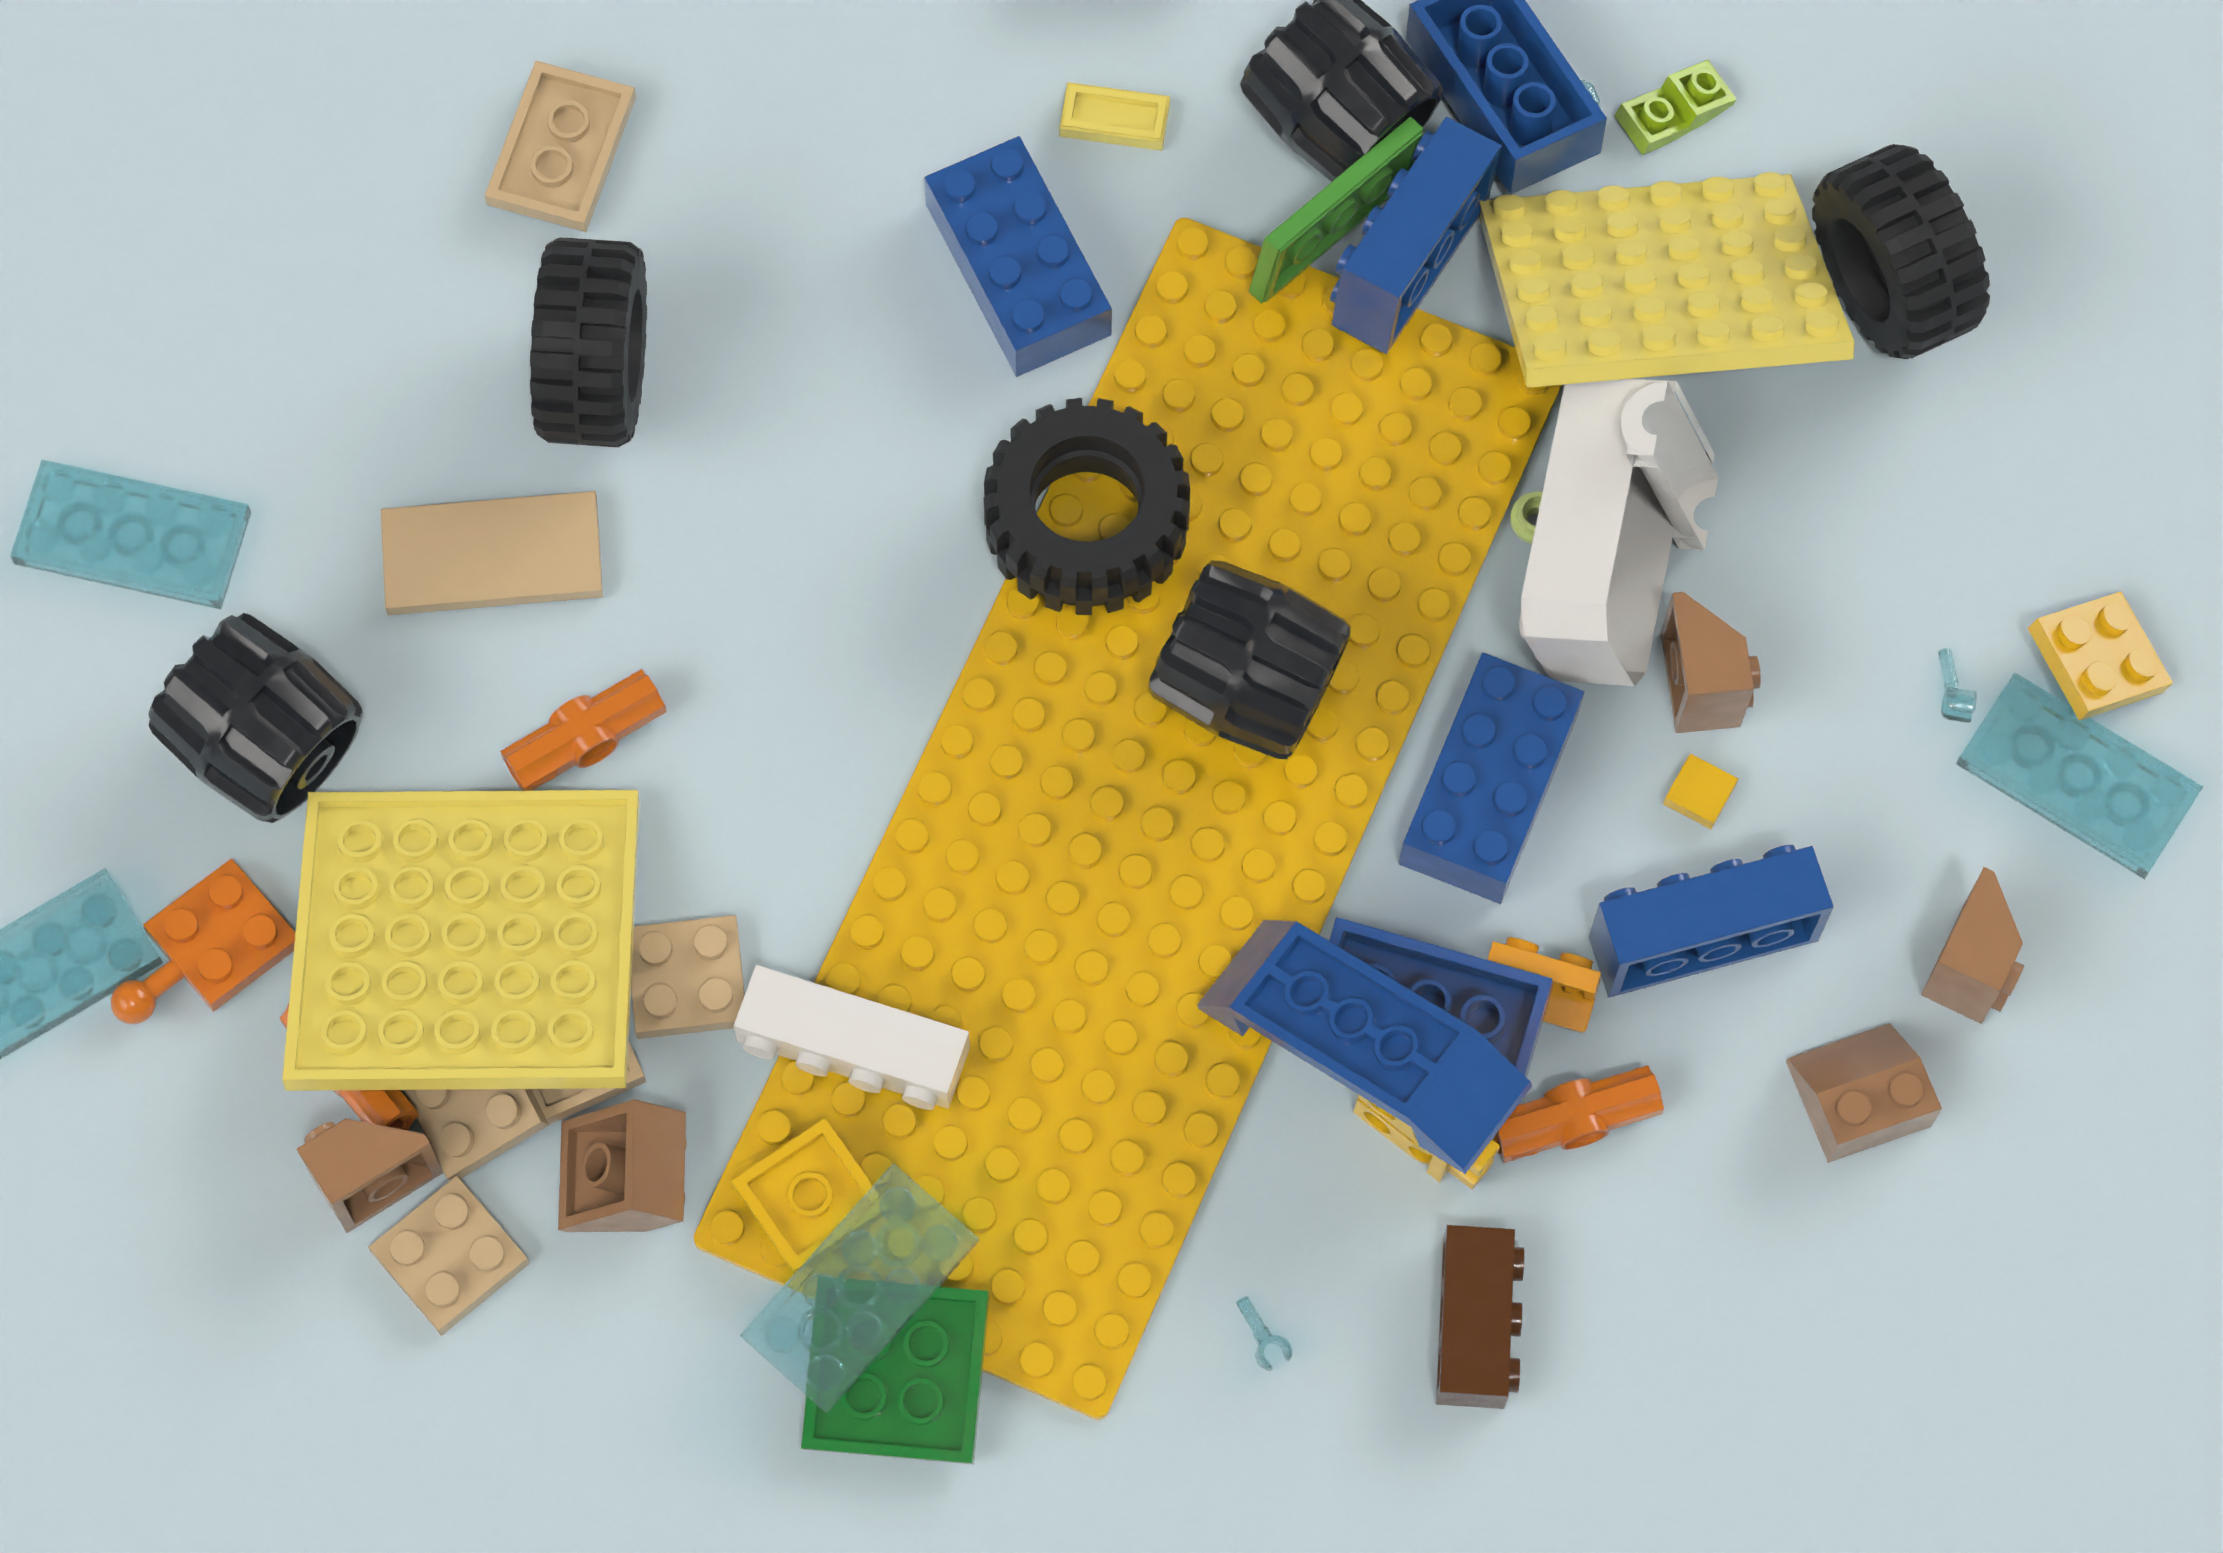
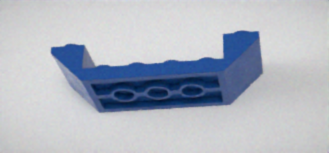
(1370, 1037)

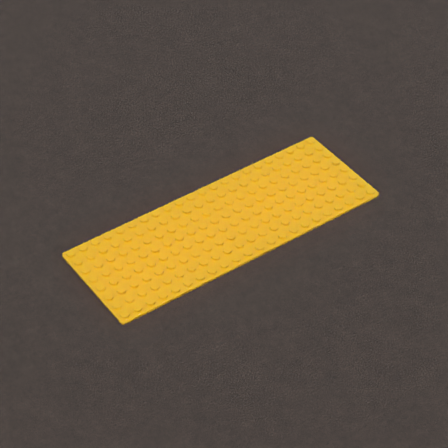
(1101, 860)

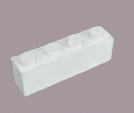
(851, 1038)

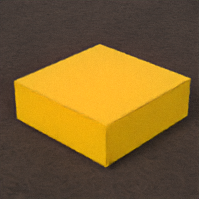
(1700, 791)

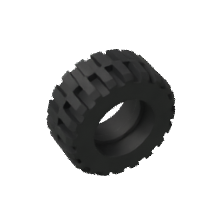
(1901, 251)
(588, 342)
(1095, 442)

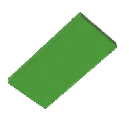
(1333, 212)

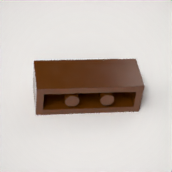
(1478, 1317)

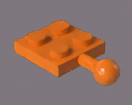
(215, 938)

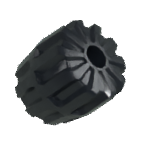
(1338, 83)
(1249, 659)
(255, 718)

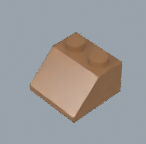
(1706, 668)
(1979, 956)
(1864, 1091)
(366, 1167)
(622, 1169)

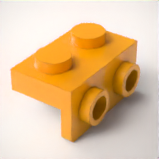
(1573, 981)

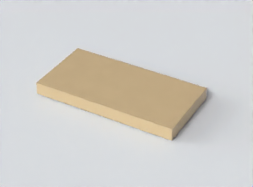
(491, 553)

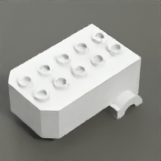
(1611, 501)

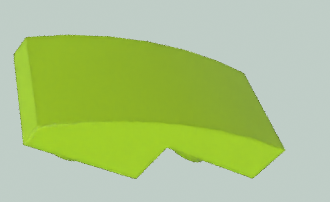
(1676, 108)

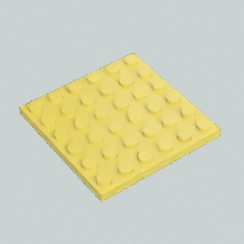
(1663, 280)
(463, 941)

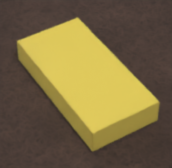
(1114, 116)

